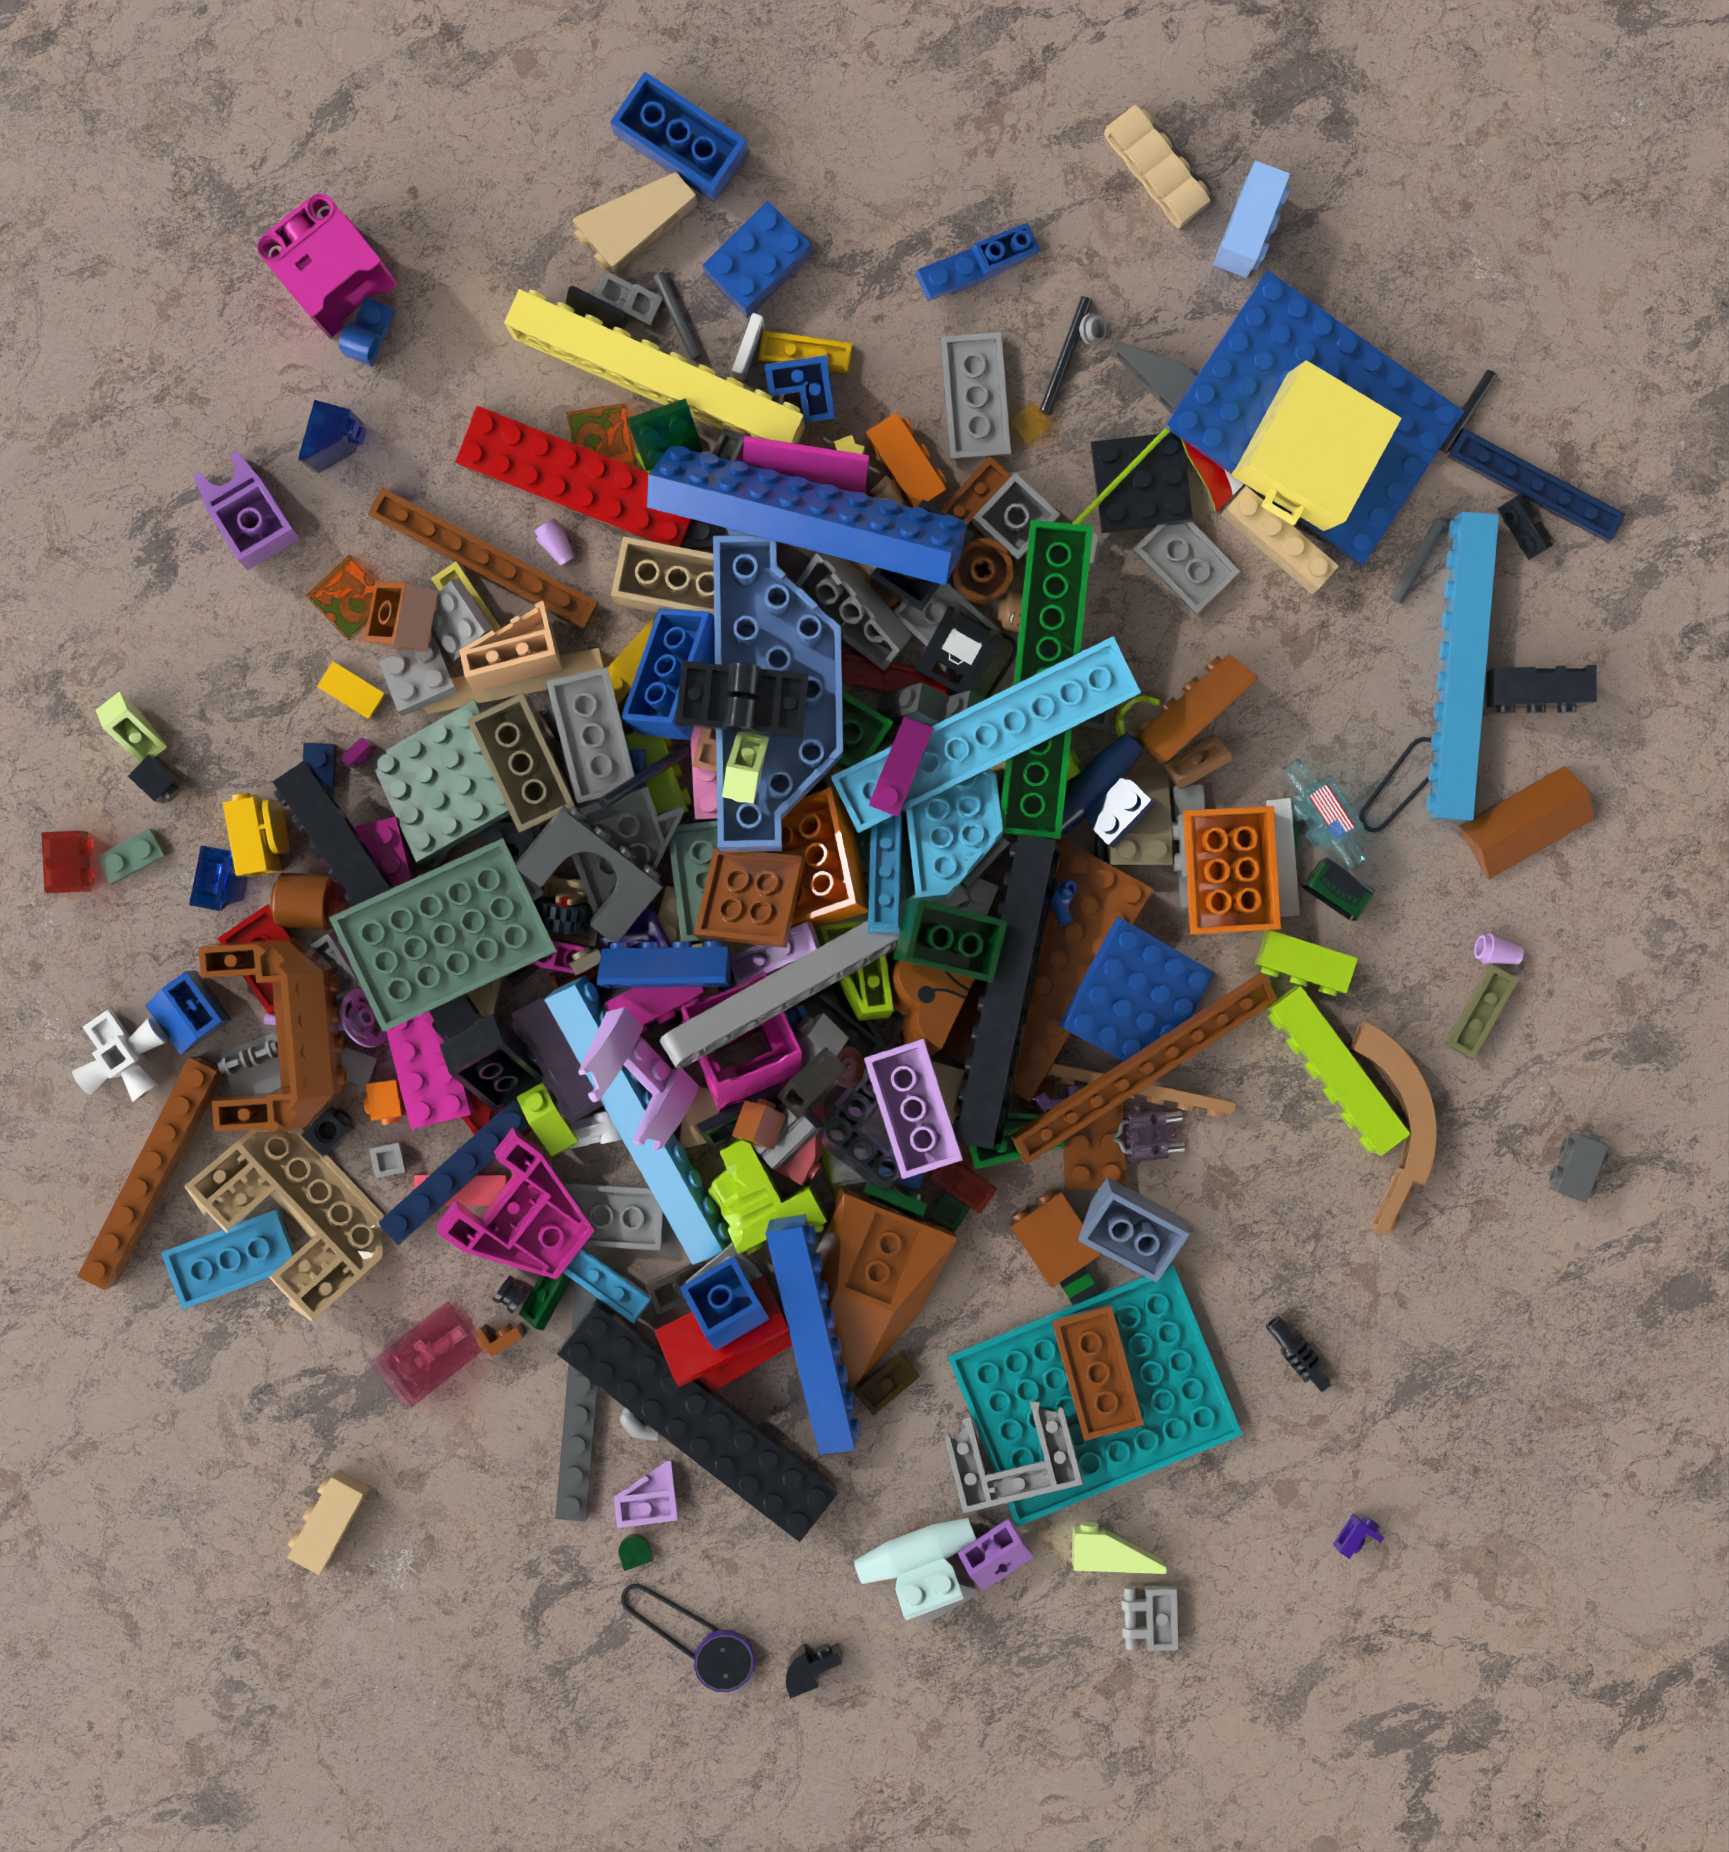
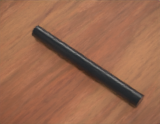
(1065, 356)
(644, 776)

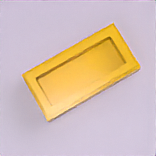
(351, 690)

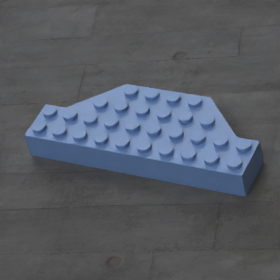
(776, 626)

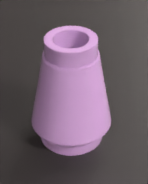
(554, 541)
(1497, 950)

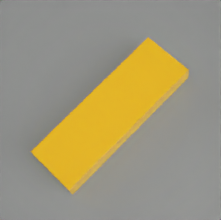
(785, 347)

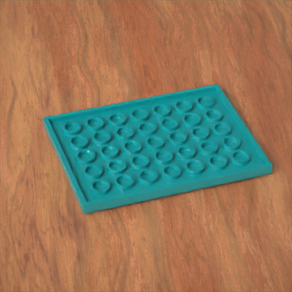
(1170, 1373)

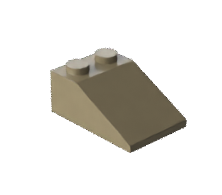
(1151, 838)

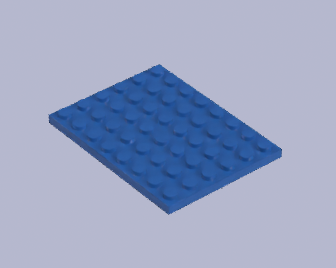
(1247, 367)

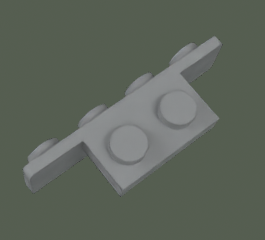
(1187, 798)

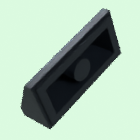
(585, 303)

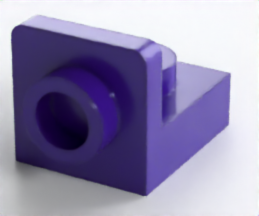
(1352, 1535)

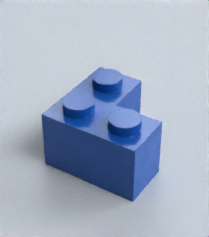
(809, 377)

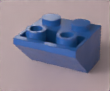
(187, 1011)

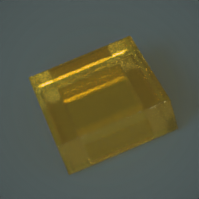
(1030, 423)

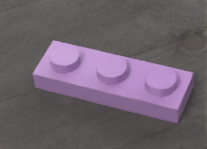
(770, 959)

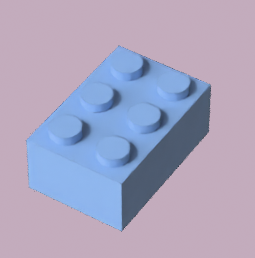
(1253, 220)

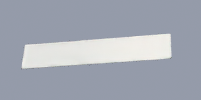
(1285, 857)

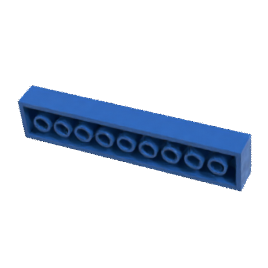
(806, 514)

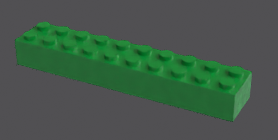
(1047, 635)

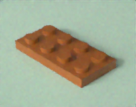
(1097, 1372)

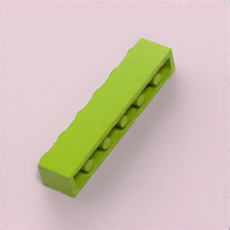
(1338, 1071)

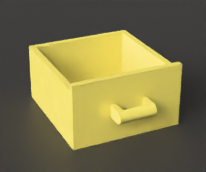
(1315, 448)

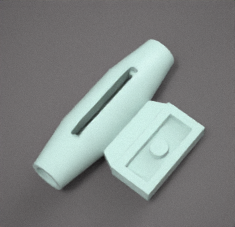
(920, 1565)

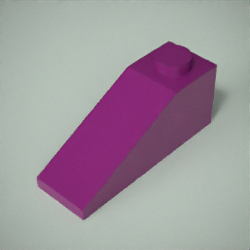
(901, 767)

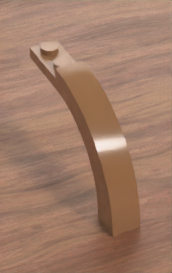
(1417, 1117)

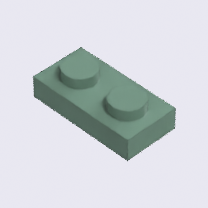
(131, 856)

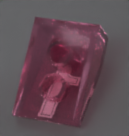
(425, 1355)

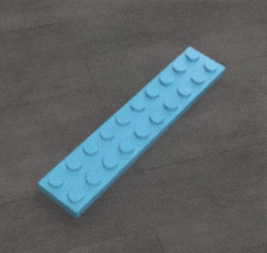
(999, 728)

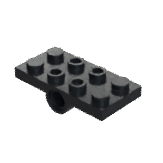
(742, 699)

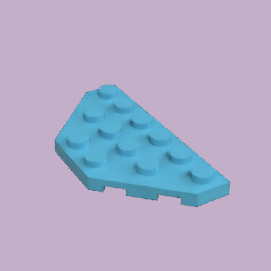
(953, 834)

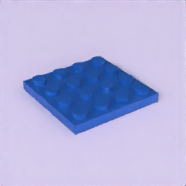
(1134, 992)

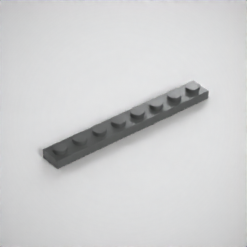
(577, 1430)

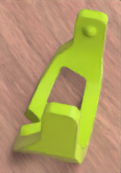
(1119, 718)

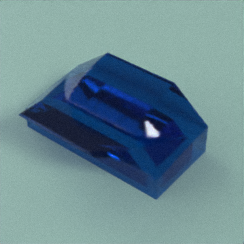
(216, 880)

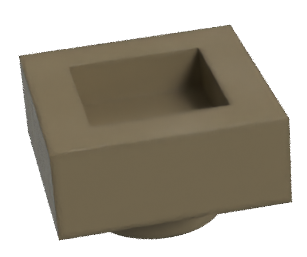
(584, 960)

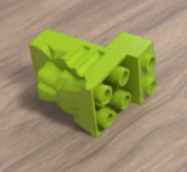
(752, 1197)

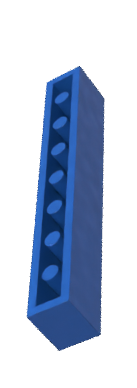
(812, 1333)

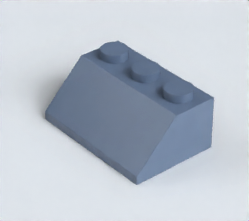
(1133, 1230)

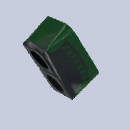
(1338, 889)

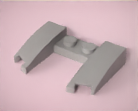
(983, 1490)

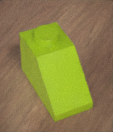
(546, 1121)

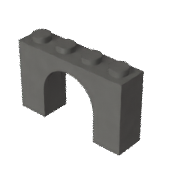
(570, 834)

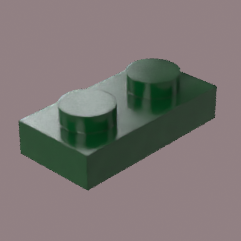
(544, 1300)

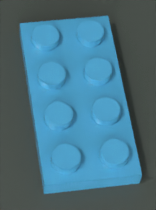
(229, 1259)

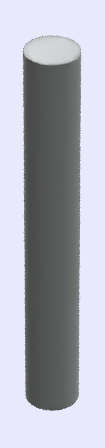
(677, 316)
(1418, 560)

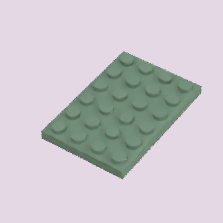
(442, 934)

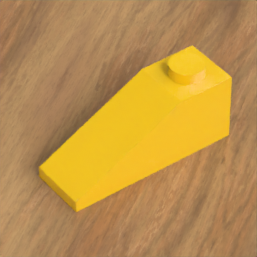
(624, 667)

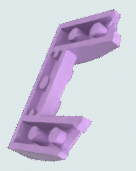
(620, 1044)

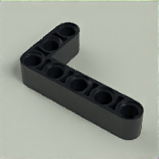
(855, 1139)

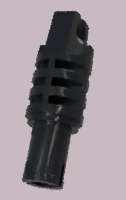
(1299, 1354)

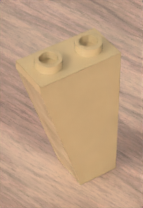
(634, 221)

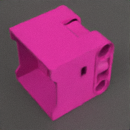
(324, 262)
(753, 1076)

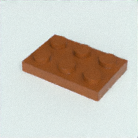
(1093, 1155)

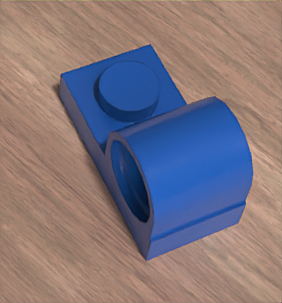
(364, 337)

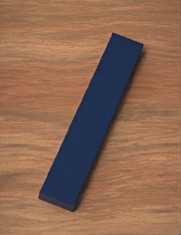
(1537, 485)

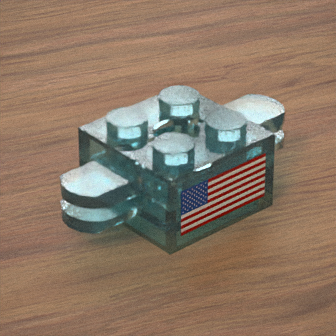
(1324, 813)

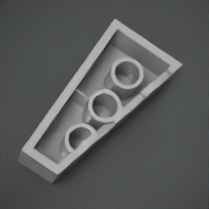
(856, 607)

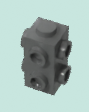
(1579, 1166)

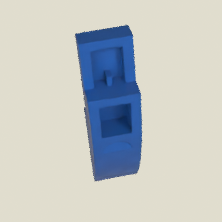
(978, 263)

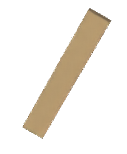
(571, 665)

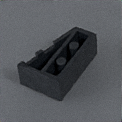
(1541, 688)
(837, 1008)

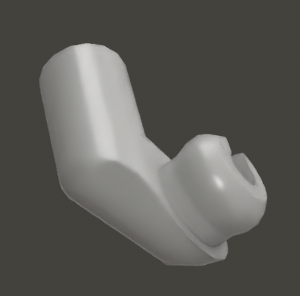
(636, 1427)

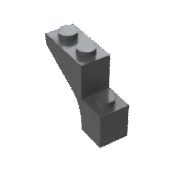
(925, 704)

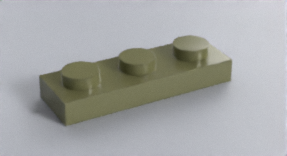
(1482, 1011)

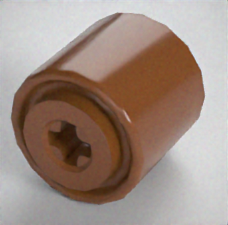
(302, 900)

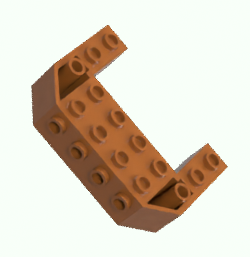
(305, 1032)

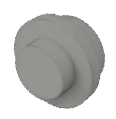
(1092, 328)

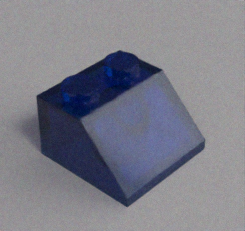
(330, 436)

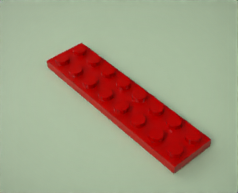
(567, 476)

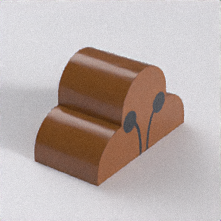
(927, 1000)

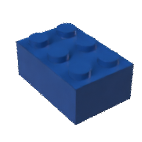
(757, 259)

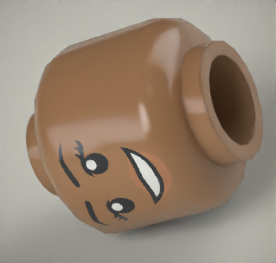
(1010, 611)

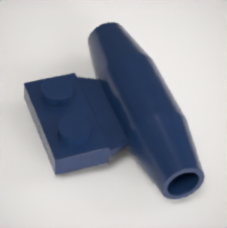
(1104, 794)

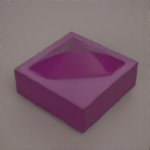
(358, 753)

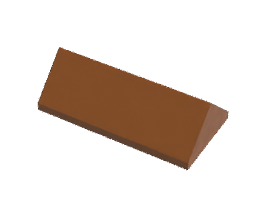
(1528, 821)

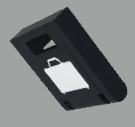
(961, 647)

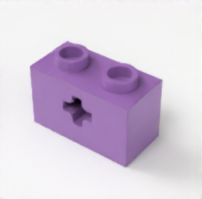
(995, 1555)

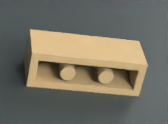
(326, 1521)

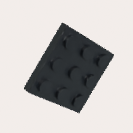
(1151, 493)

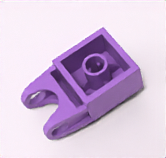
(240, 505)

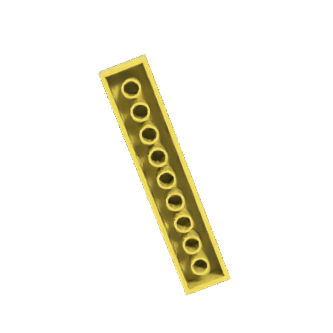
(649, 371)

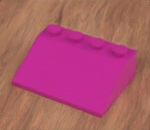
(815, 464)

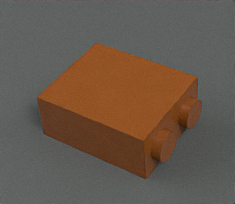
(1051, 1237)

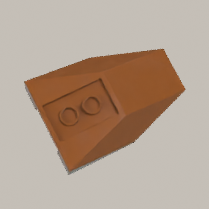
(877, 1275)

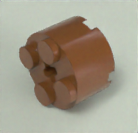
(999, 567)

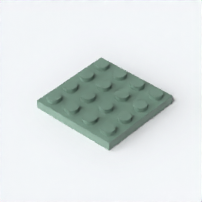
(440, 785)

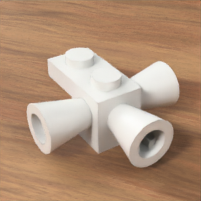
(119, 1055)

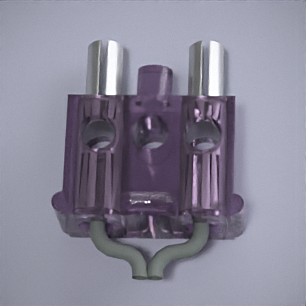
(1138, 1134)

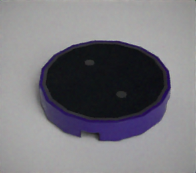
(724, 1661)

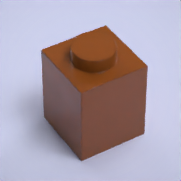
(759, 1124)

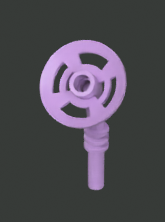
(356, 1020)

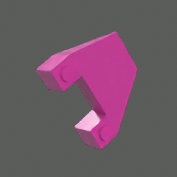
(529, 1222)

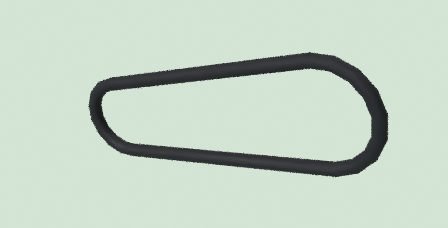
(1385, 780)
(671, 1604)

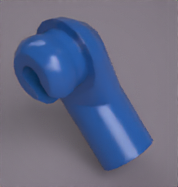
(1060, 901)

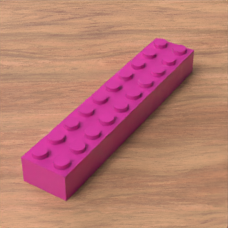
(423, 1077)

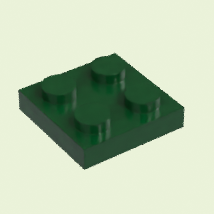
(664, 427)
(905, 1202)

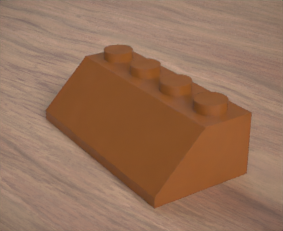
(1195, 709)

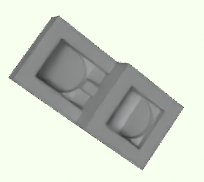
(633, 299)

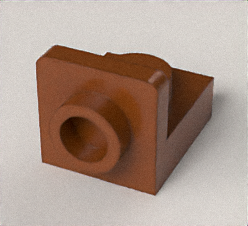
(505, 1337)

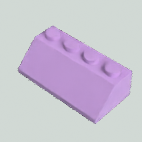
(913, 1109)

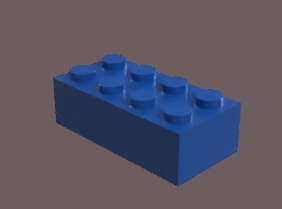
(679, 136)
(655, 689)

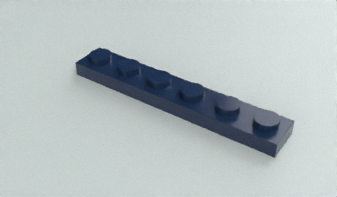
(452, 1174)

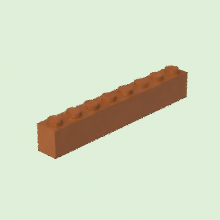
(151, 1173)

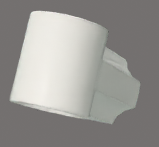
(595, 1129)

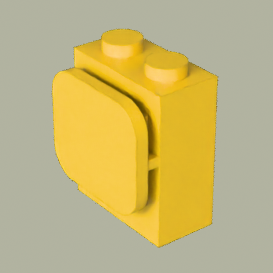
(256, 834)

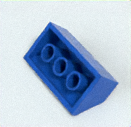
(665, 967)

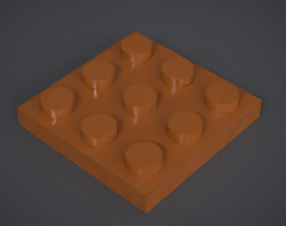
(750, 898)

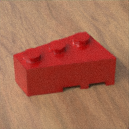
(730, 1371)

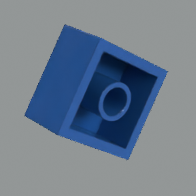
(724, 1303)

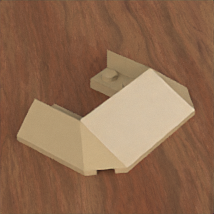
(314, 1194)

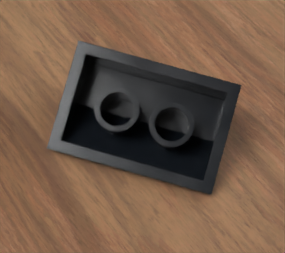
(910, 589)

